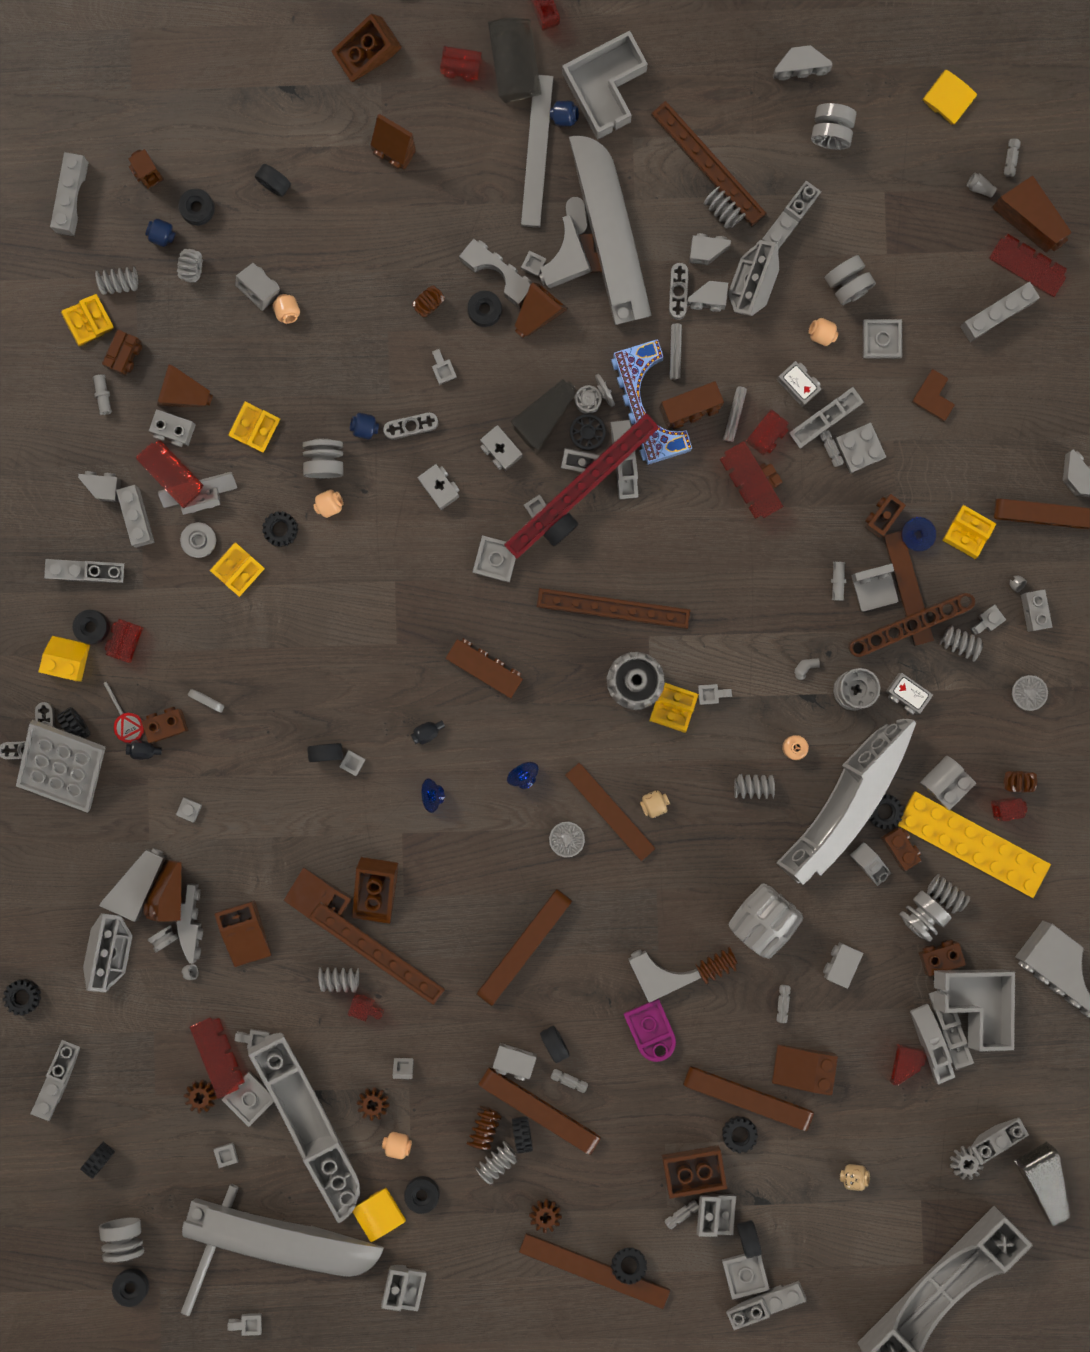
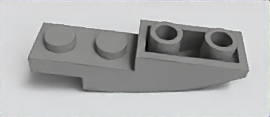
(792, 214)
(627, 470)
(84, 571)
(188, 930)
(933, 1043)
(56, 1080)
(766, 1303)

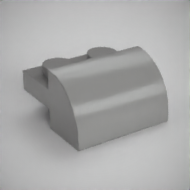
(947, 782)
(716, 1214)
(403, 1288)

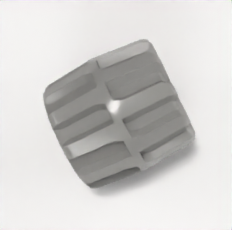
(620, 682)
(765, 921)

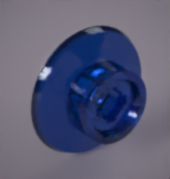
(926, 529)
(523, 775)
(432, 795)

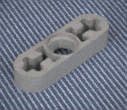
(684, 277)
(423, 417)

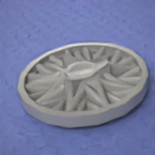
(603, 389)
(198, 540)
(1029, 693)
(567, 839)

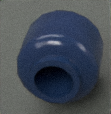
(564, 113)
(160, 232)
(363, 426)

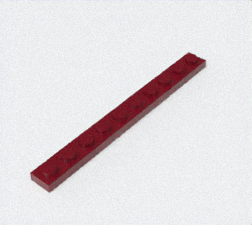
(581, 485)

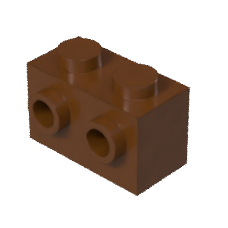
(144, 168)
(885, 515)
(164, 725)
(901, 849)
(943, 957)

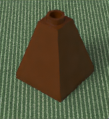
(537, 310)
(182, 391)

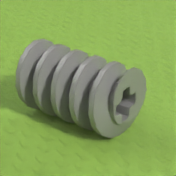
(723, 208)
(117, 281)
(962, 642)
(753, 786)
(948, 894)
(338, 980)
(497, 1163)

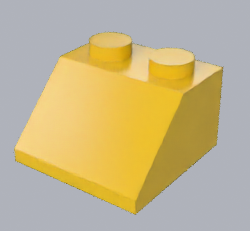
(64, 658)

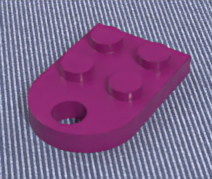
(651, 1029)

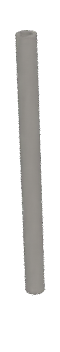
(205, 1260)

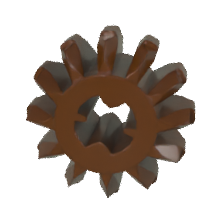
(428, 301)
(1020, 781)
(375, 1097)
(200, 1103)
(539, 1212)

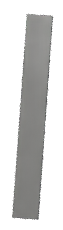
(537, 154)

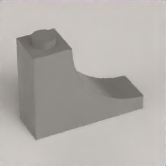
(569, 261)
(657, 980)

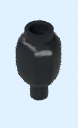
(426, 732)
(142, 750)

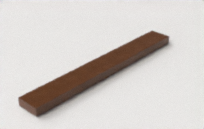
(708, 163)
(613, 608)
(376, 953)
(592, 1270)

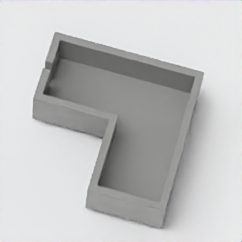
(595, 81)
(987, 999)

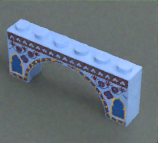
(632, 367)

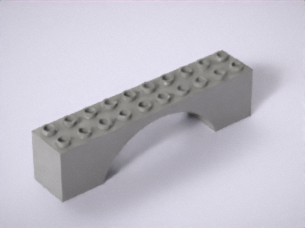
(1056, 962)
(982, 1252)

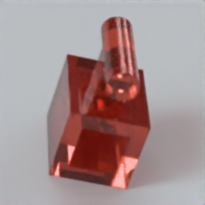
(362, 1008)

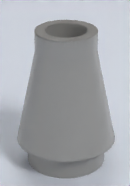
(979, 184)

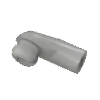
(803, 667)

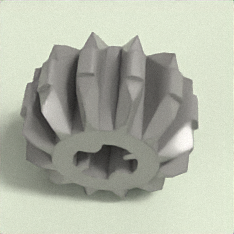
(189, 265)
(960, 1168)

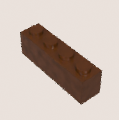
(484, 668)

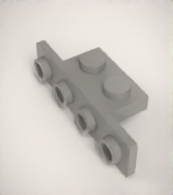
(208, 494)

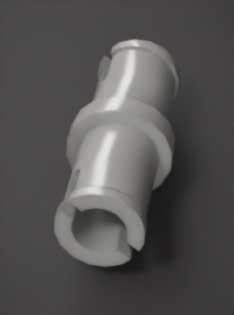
(102, 394)
(838, 580)

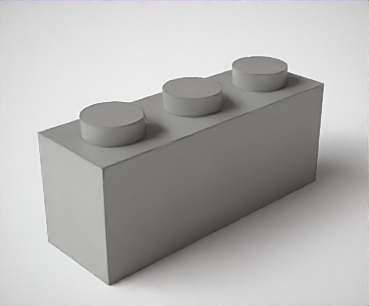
(135, 516)

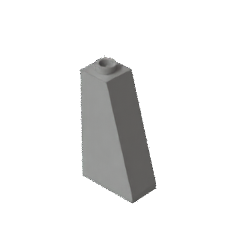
(134, 887)

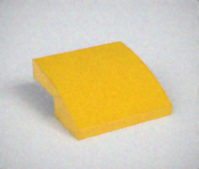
(949, 96)
(87, 320)
(253, 427)
(969, 532)
(237, 569)
(674, 708)
(378, 1214)

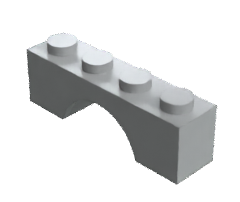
(65, 208)
(478, 257)
(999, 311)

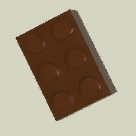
(691, 406)
(694, 1171)

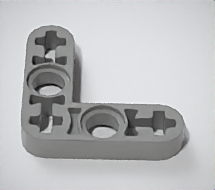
(38, 715)

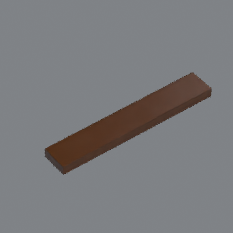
(907, 583)
(610, 811)

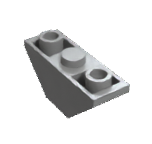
(802, 62)
(1076, 474)
(998, 1139)

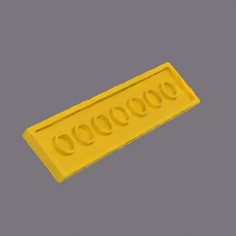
(973, 844)

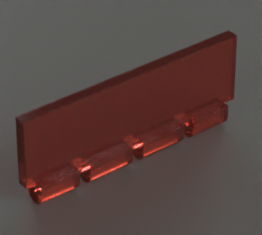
(1027, 267)
(170, 473)
(752, 477)
(216, 1061)

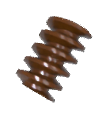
(717, 965)
(485, 1129)

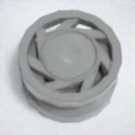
(588, 399)
(163, 938)

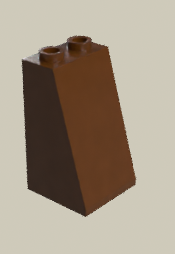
(1033, 215)

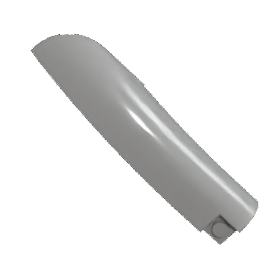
(610, 230)
(851, 802)
(307, 1124)
(279, 1240)

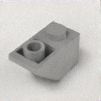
(706, 249)
(711, 295)
(102, 487)
(870, 863)

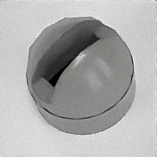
(1018, 583)
(186, 972)

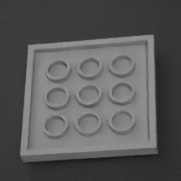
(60, 766)

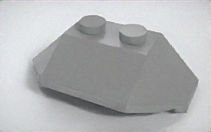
(754, 278)
(106, 952)

